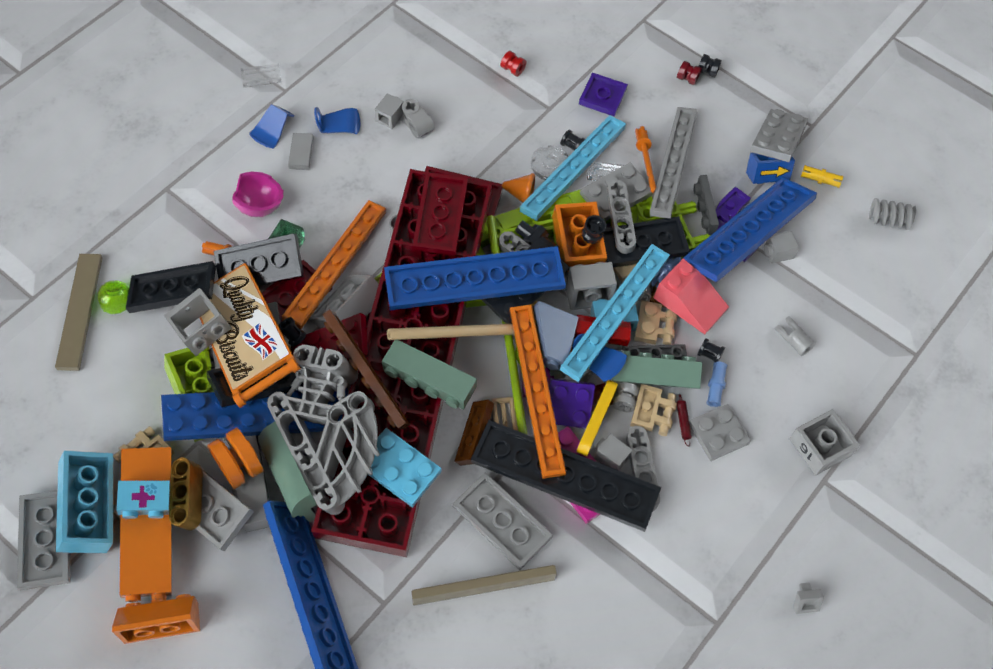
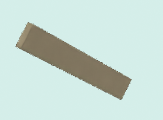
(78, 312)
(483, 585)

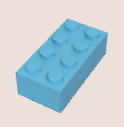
(85, 502)

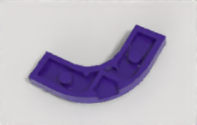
(731, 206)

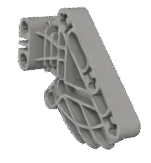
(322, 376)

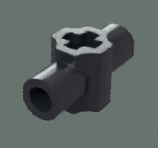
(531, 234)

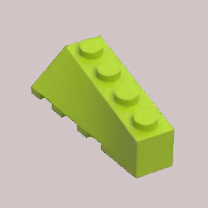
(188, 372)

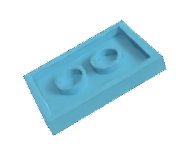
(402, 468)

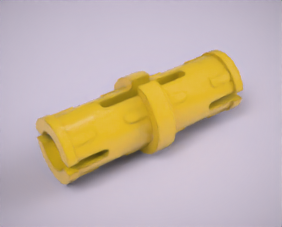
(822, 176)

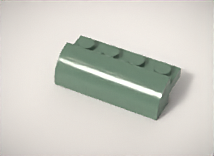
(287, 473)

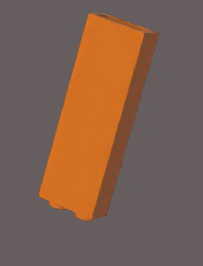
(145, 540)

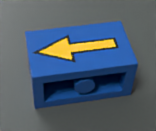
(767, 169)

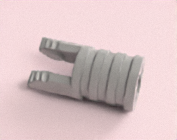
(797, 339)

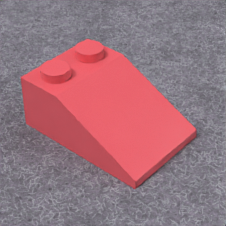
(691, 297)

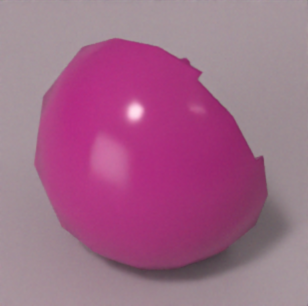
(257, 194)

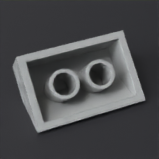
(350, 298)

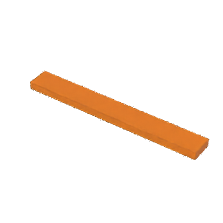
(334, 264)
(537, 392)

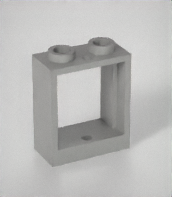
(181, 318)

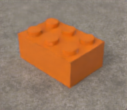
(568, 227)

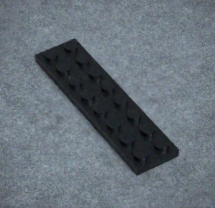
(585, 482)

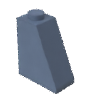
(555, 333)

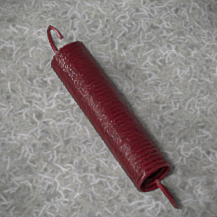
(683, 420)

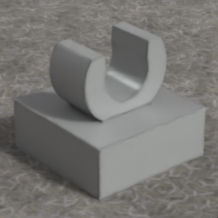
(808, 599)

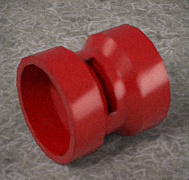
(513, 63)

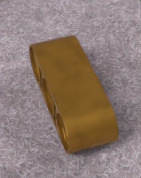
(191, 503)

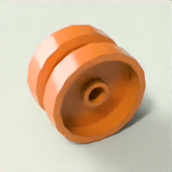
(237, 456)

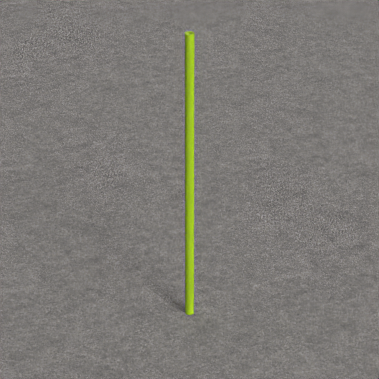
(509, 343)

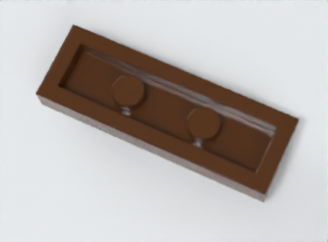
(477, 420)

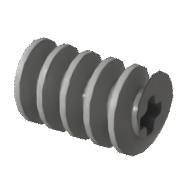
(892, 213)

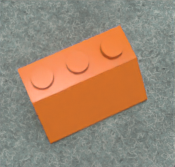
(157, 619)

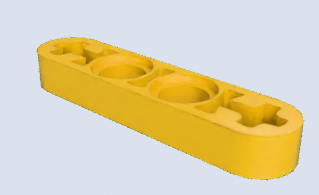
(597, 418)

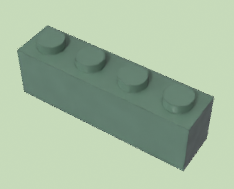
(660, 371)
(429, 374)

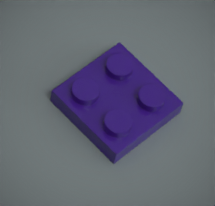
(603, 94)
(571, 402)

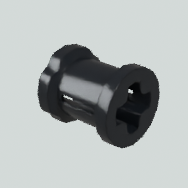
(568, 136)
(292, 332)
(711, 350)

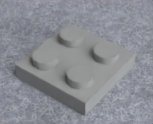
(719, 432)

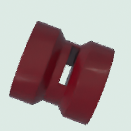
(689, 72)

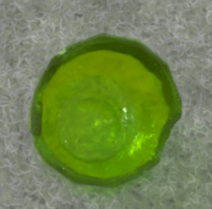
(113, 296)

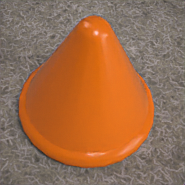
(520, 187)

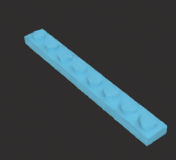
(572, 168)
(614, 313)

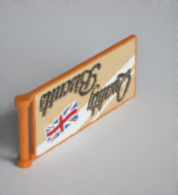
(255, 340)

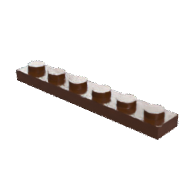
(370, 379)

